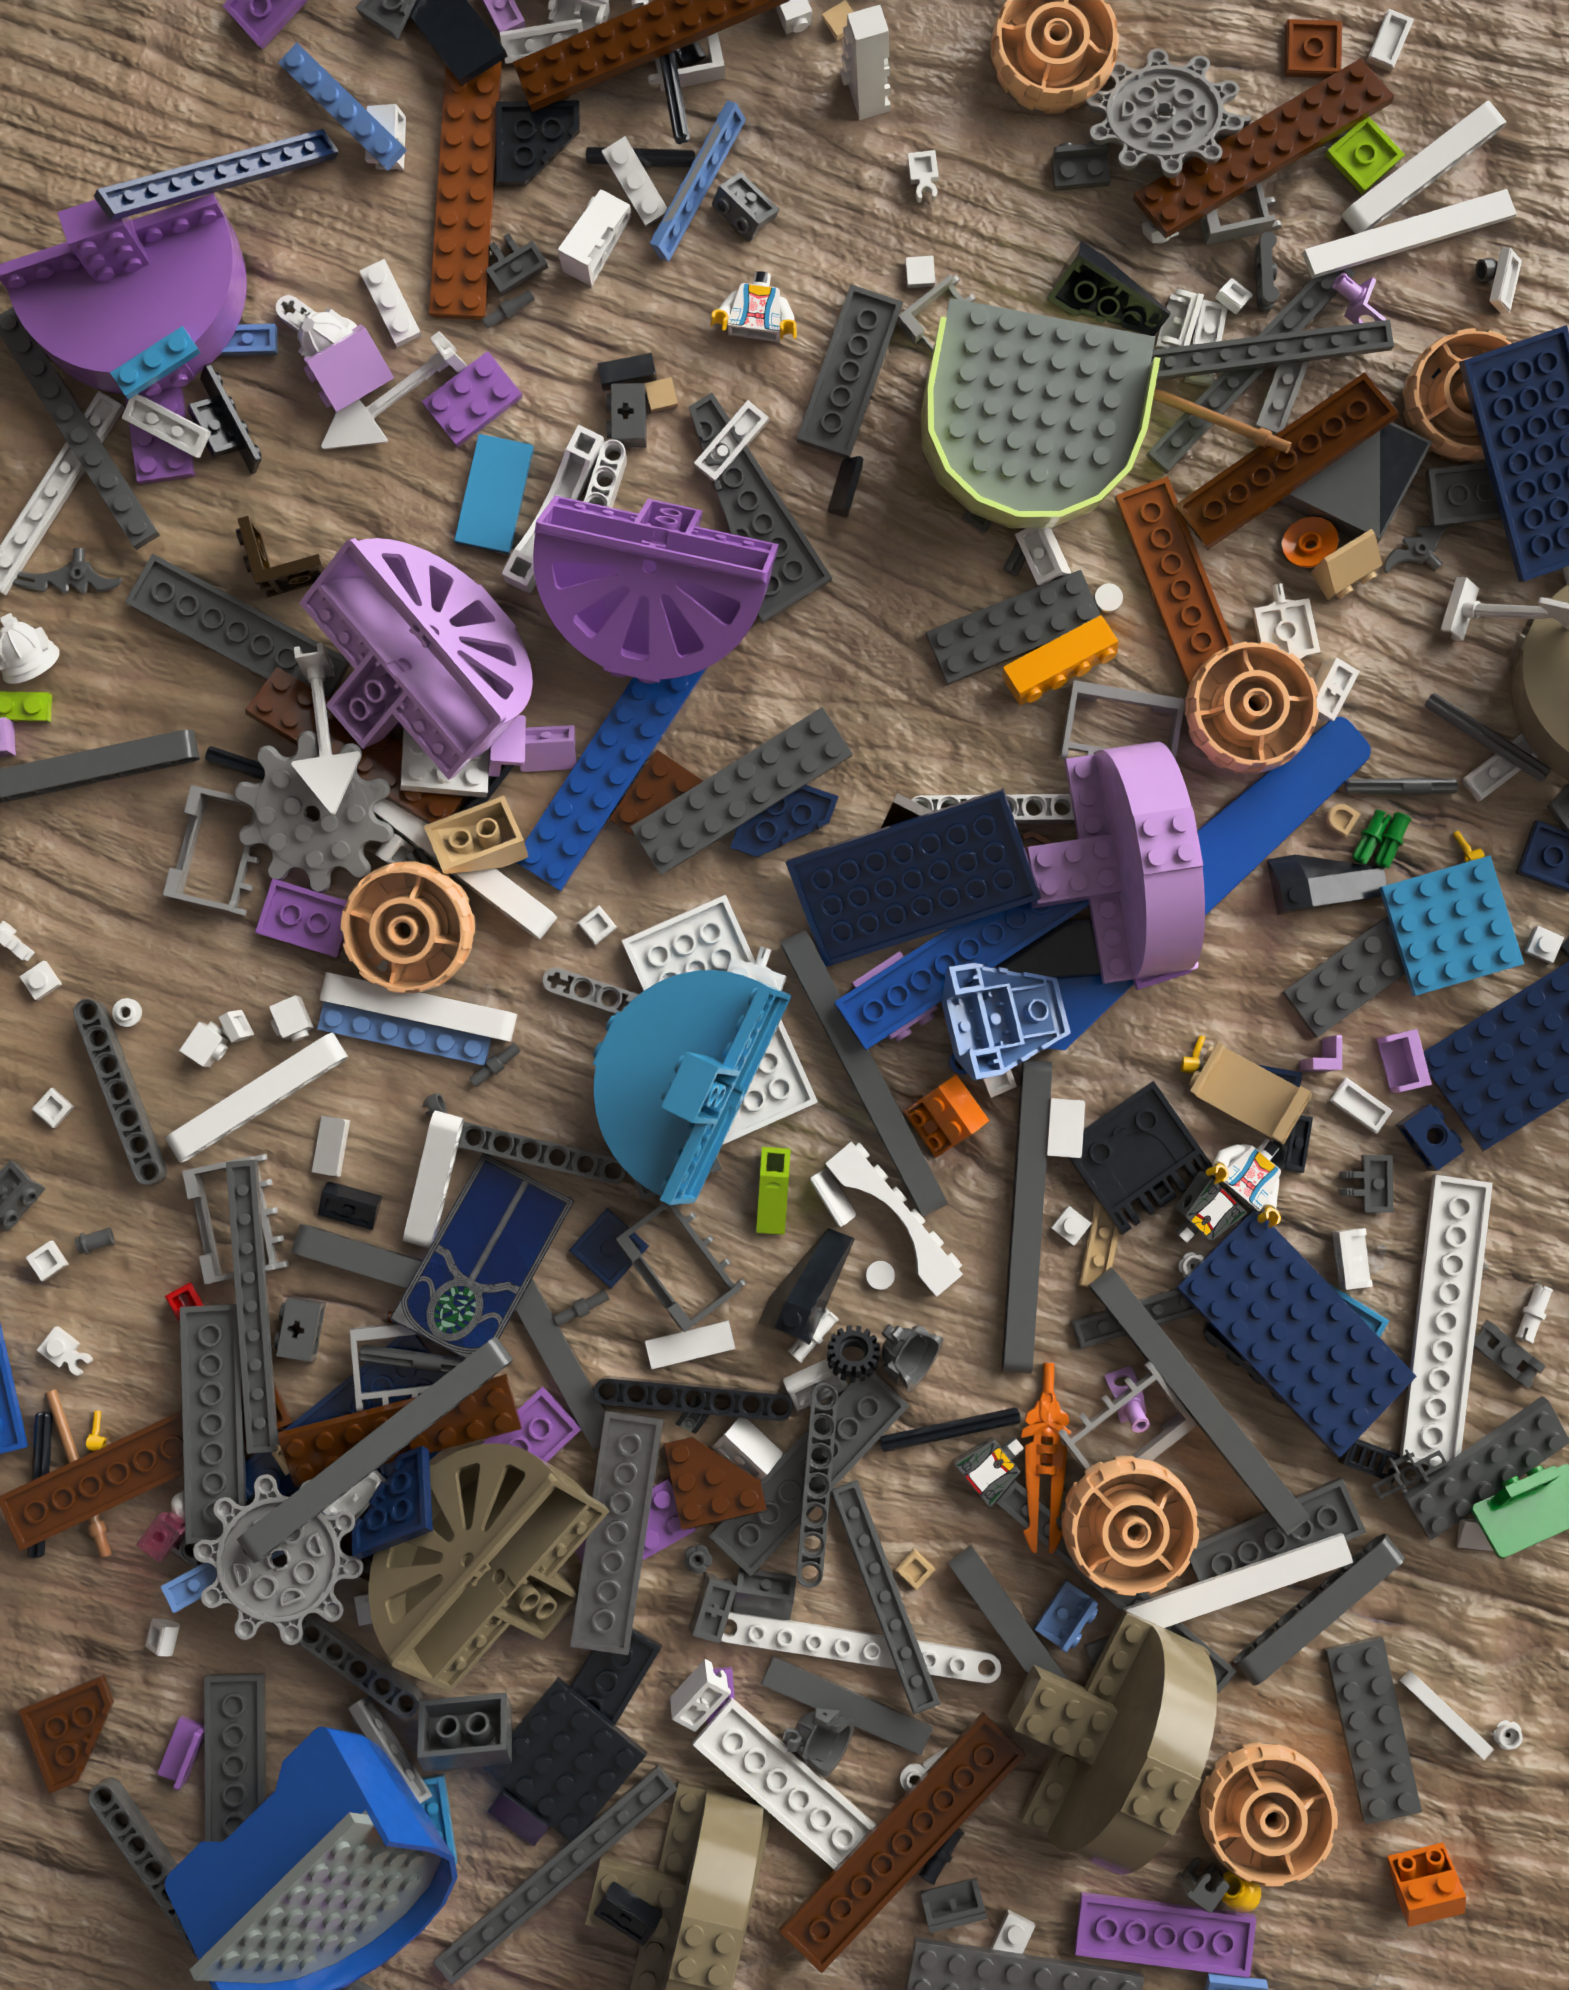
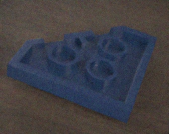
(785, 822)
(398, 1507)

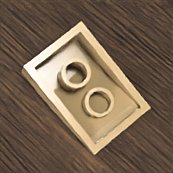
(477, 838)

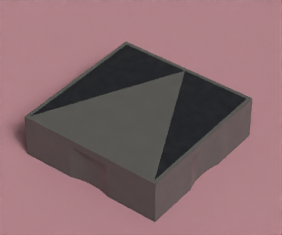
(1363, 485)

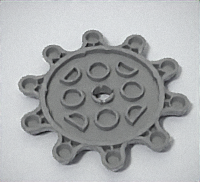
(1165, 88)
(305, 843)
(273, 1592)

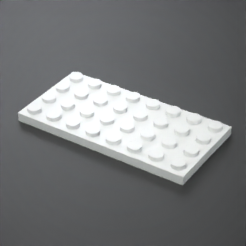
(707, 941)

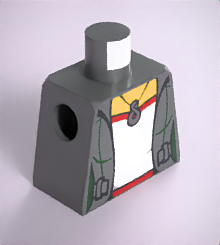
(1206, 1209)
(990, 1467)

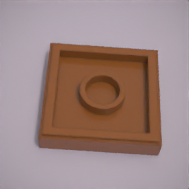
(1312, 48)

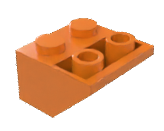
(946, 1116)
(1426, 1884)

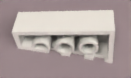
(866, 61)

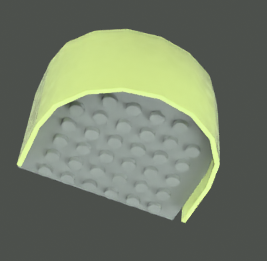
(1033, 412)

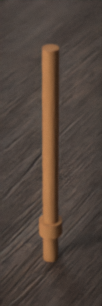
(1260, 436)
(96, 1526)

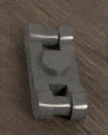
(1265, 272)
(1507, 1354)

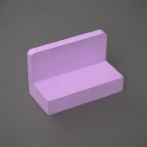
(509, 747)
(549, 748)
(1331, 1057)

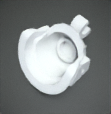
(320, 330)
(24, 651)

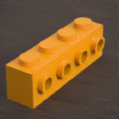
(1060, 660)

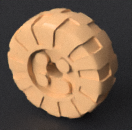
(1054, 51)
(1440, 406)
(1233, 732)
(438, 922)
(1111, 1501)
(1245, 1791)

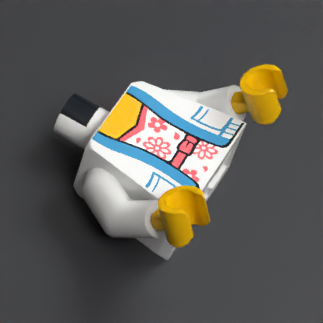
(756, 311)
(1250, 1177)

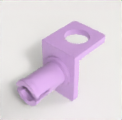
(1358, 298)
(1133, 1410)

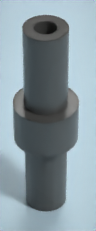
(508, 309)
(495, 1064)
(581, 1307)

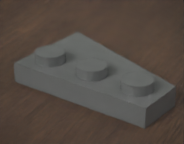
(386, 14)

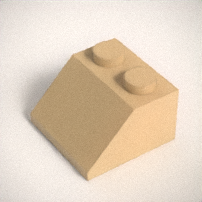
(1348, 566)

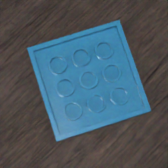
(1451, 925)

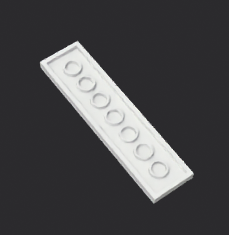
(783, 1783)

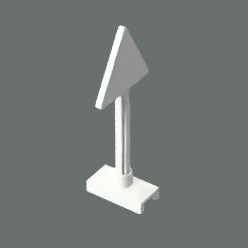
(356, 423)
(1464, 606)
(327, 774)

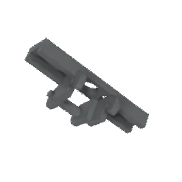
(1414, 1465)

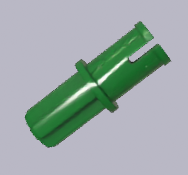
(1371, 836)
(1392, 839)

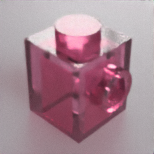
(162, 1536)

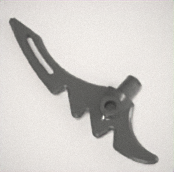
(1418, 548)
(75, 573)

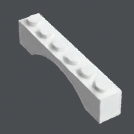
(569, 483)
(932, 1263)

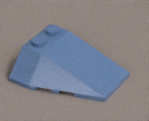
(1000, 1017)

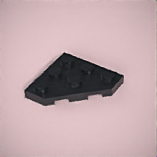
(531, 139)

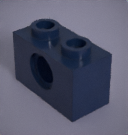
(1415, 1129)

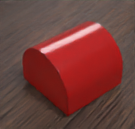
(183, 1297)

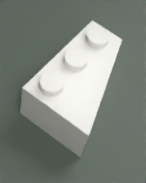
(594, 237)

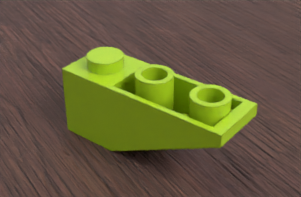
(773, 1190)

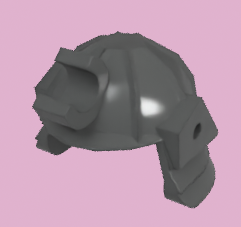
(909, 1354)
(820, 1739)

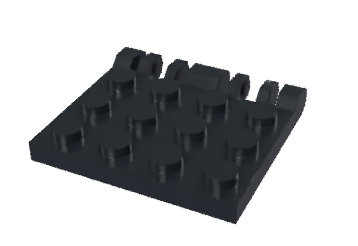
(1134, 1152)

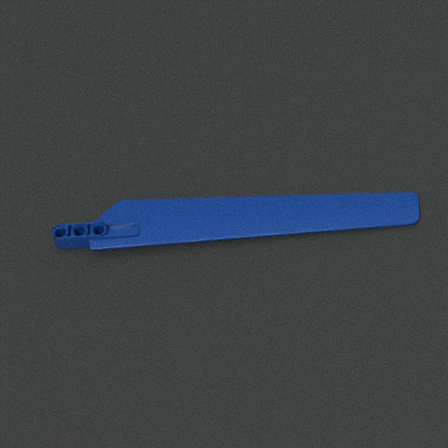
(1237, 843)

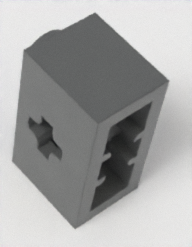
(631, 399)
(306, 1344)

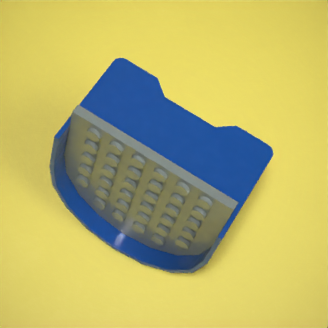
(317, 1877)

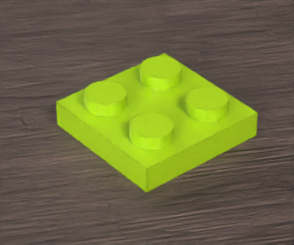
(1364, 155)

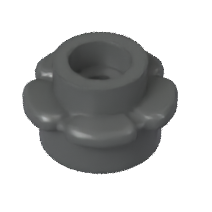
(697, 1551)

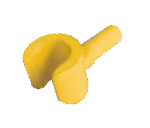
(1469, 855)
(1191, 1064)
(94, 1441)

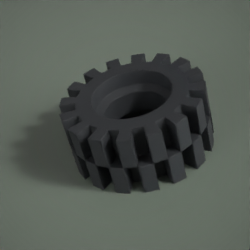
(857, 1339)

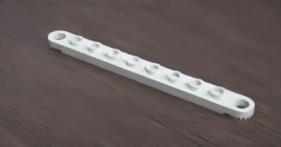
(854, 1646)

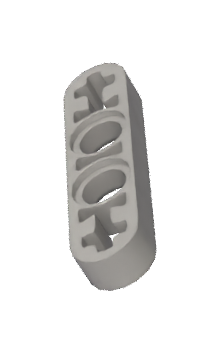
(595, 995)

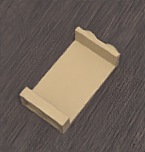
(1249, 1093)

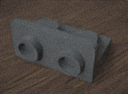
(1080, 166)
(744, 205)
(16, 1194)

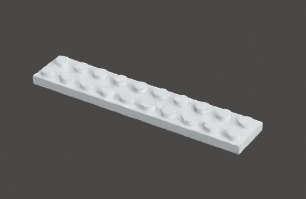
(1446, 1318)

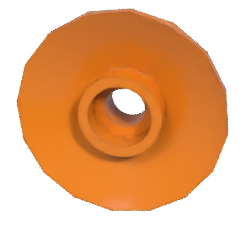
(1305, 533)

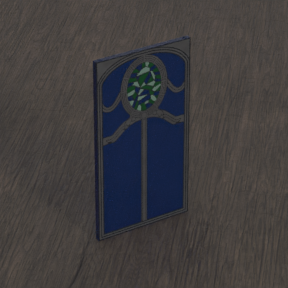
(482, 1258)

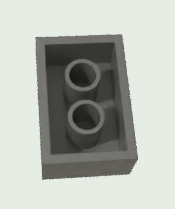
(465, 1732)

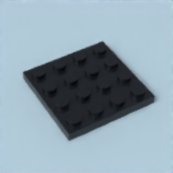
(567, 1760)

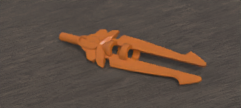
(1044, 1424)

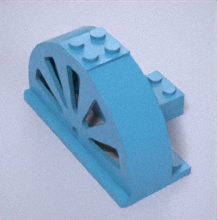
(679, 1074)

